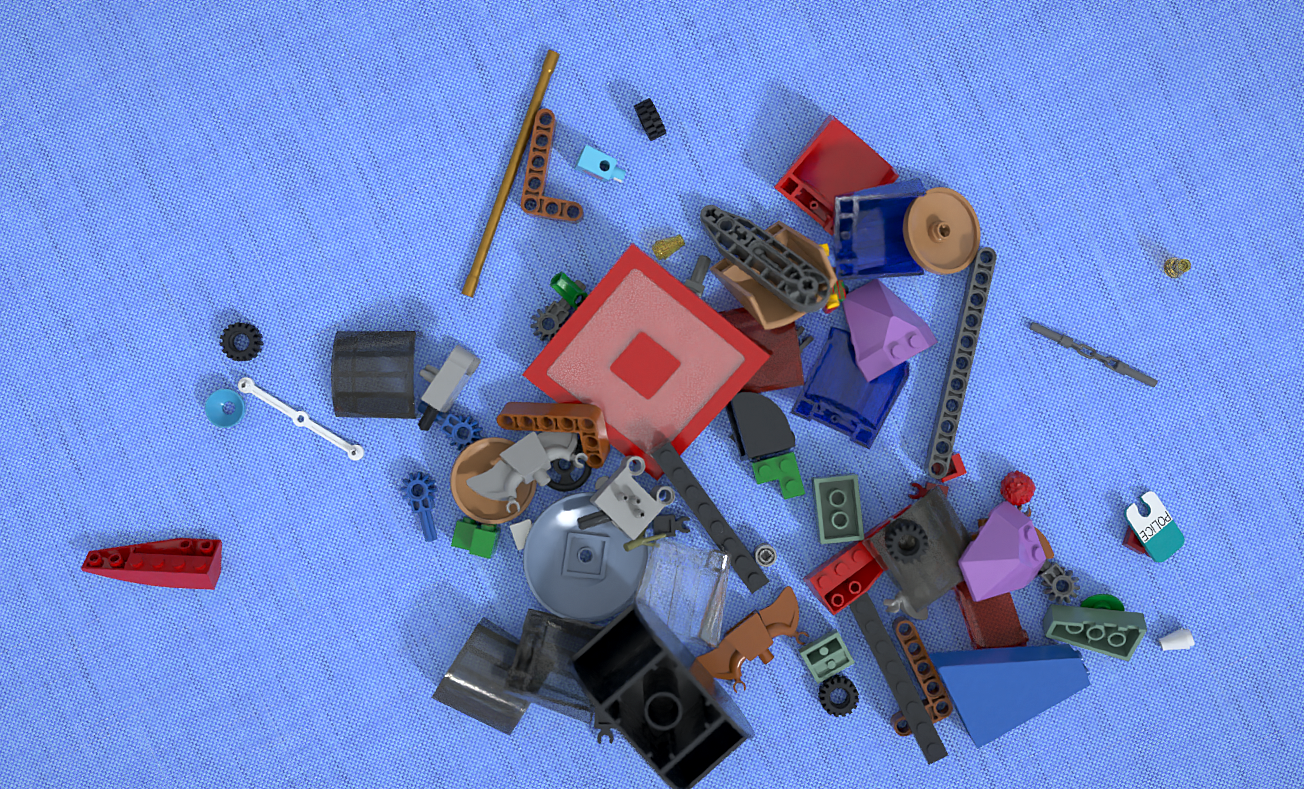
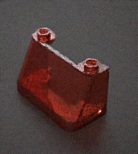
(990, 621)

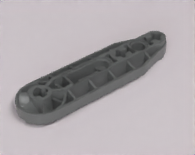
(797, 281)

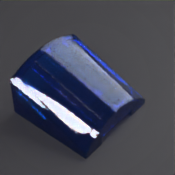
(870, 232)
(841, 397)

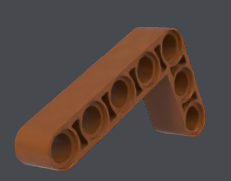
(541, 174)
(561, 417)
(923, 677)

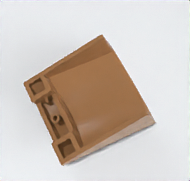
(759, 301)

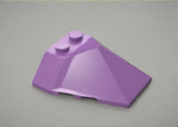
(883, 329)
(1003, 555)

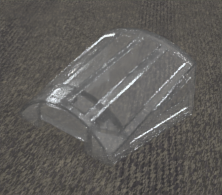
(686, 589)

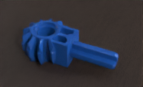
(452, 424)
(422, 503)

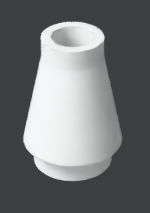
(1177, 640)

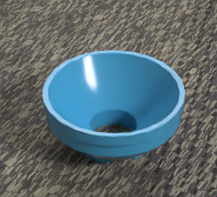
(215, 408)

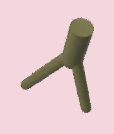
(640, 540)

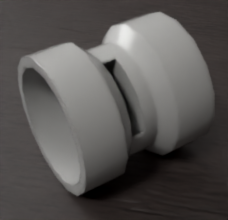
(765, 554)

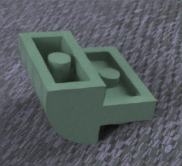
(826, 656)

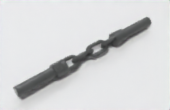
(1119, 367)

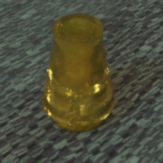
(666, 247)
(1176, 267)

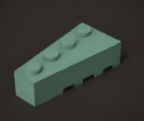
(1095, 629)

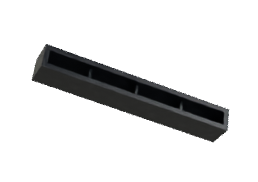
(709, 515)
(898, 679)

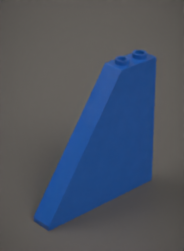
(1008, 685)

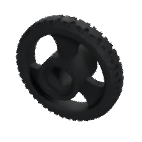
(566, 482)

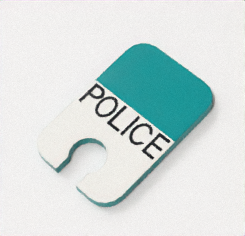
(1156, 530)

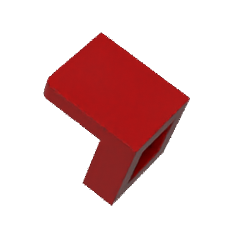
(955, 469)

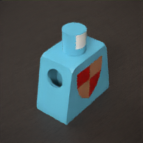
(589, 164)

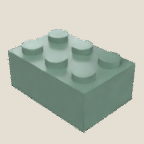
(837, 508)

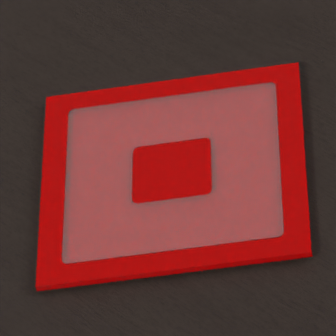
(647, 359)

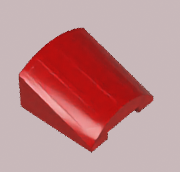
(832, 165)

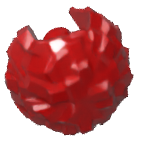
(1017, 488)

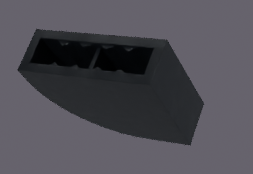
(758, 426)

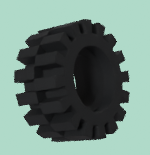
(650, 119)
(254, 341)
(909, 554)
(844, 707)

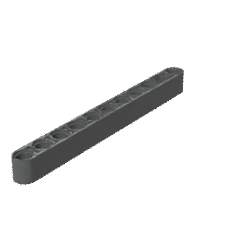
(967, 355)

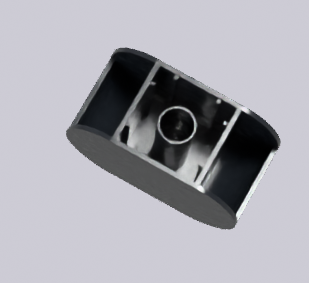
(659, 697)

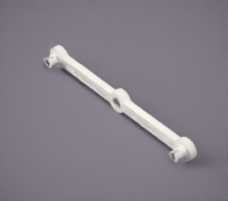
(248, 385)

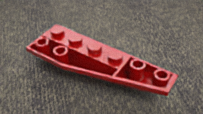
(162, 563)
(847, 573)

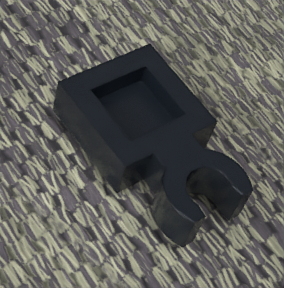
(667, 524)
(602, 723)

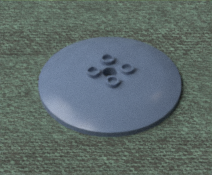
(576, 587)

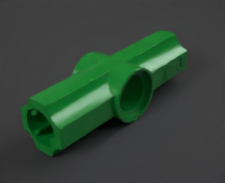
(567, 289)

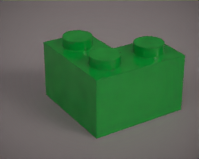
(784, 469)
(476, 537)

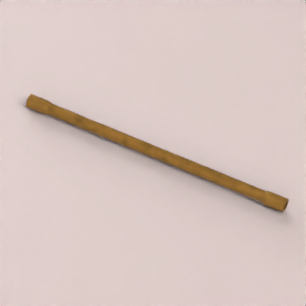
(547, 70)

